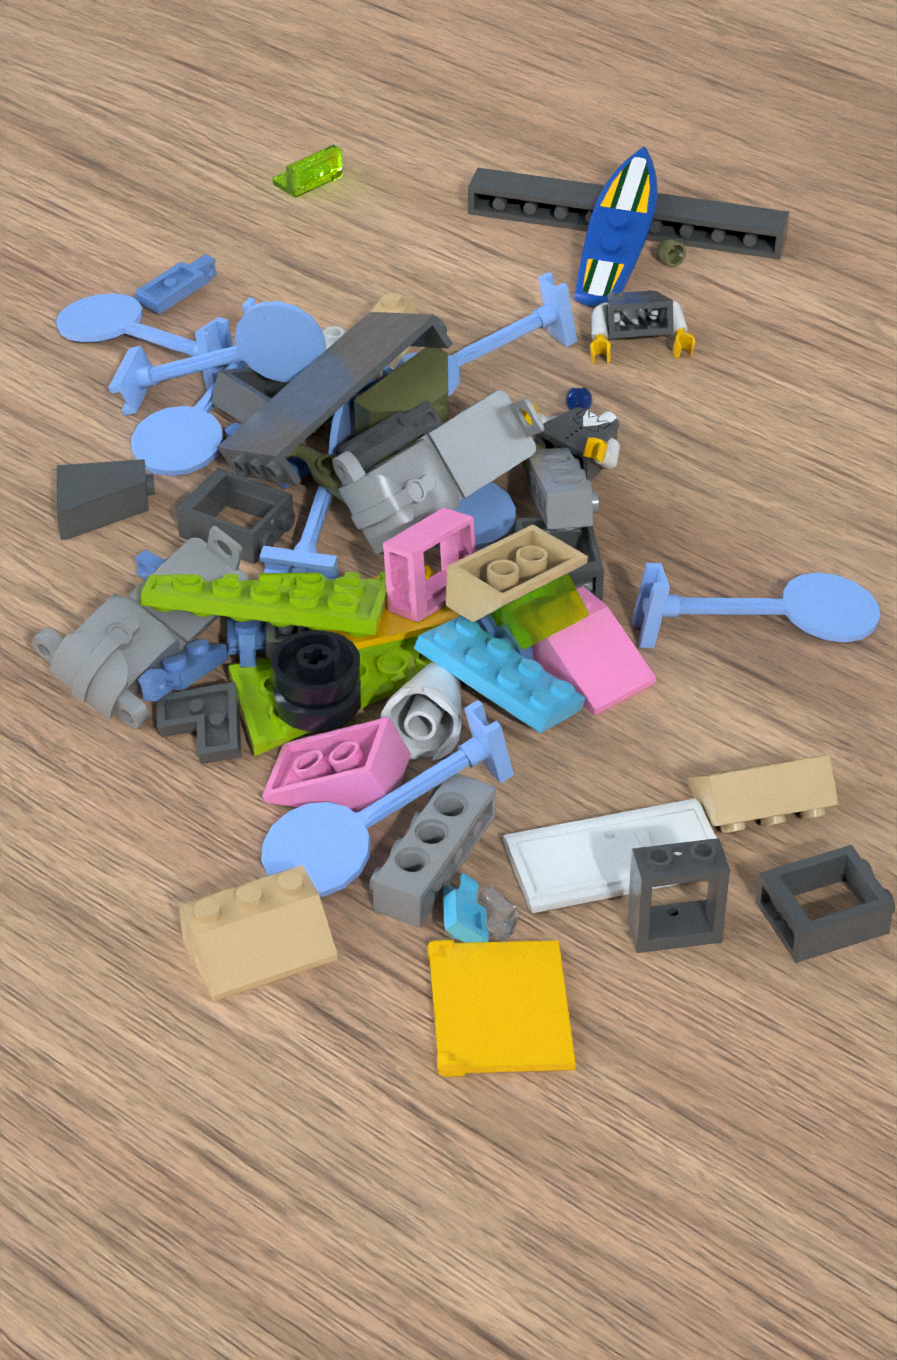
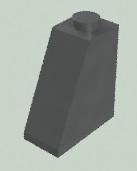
(100, 494)

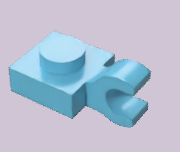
(462, 914)

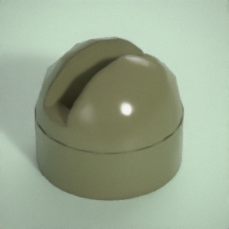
(671, 257)

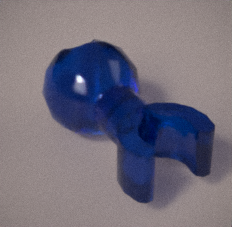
(578, 398)

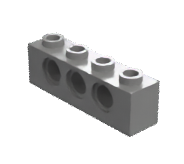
(560, 489)
(433, 849)

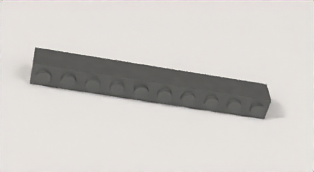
(681, 218)

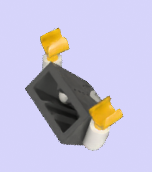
(636, 316)
(585, 434)

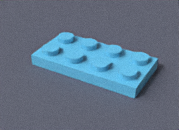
(500, 673)

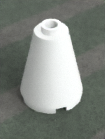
(427, 712)

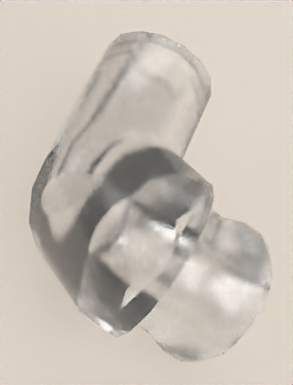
(503, 913)

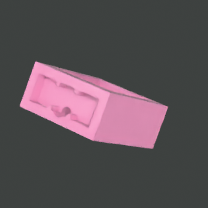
(406, 585)

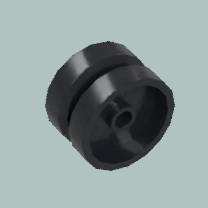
(316, 680)

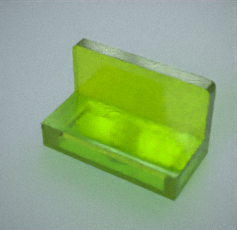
(311, 172)
(542, 612)

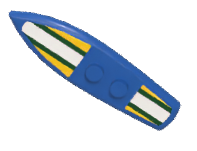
(617, 230)

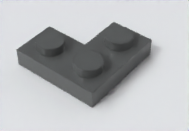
(210, 712)

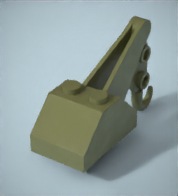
(408, 386)

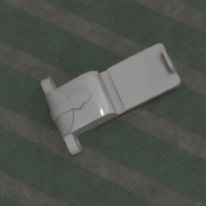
(437, 467)
(127, 639)

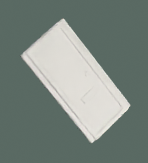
(593, 855)

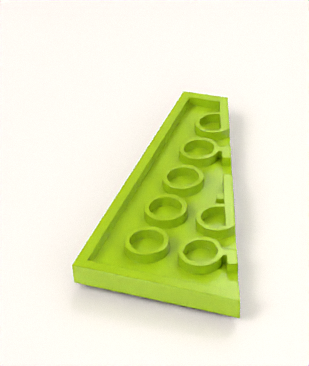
(277, 598)
(382, 673)

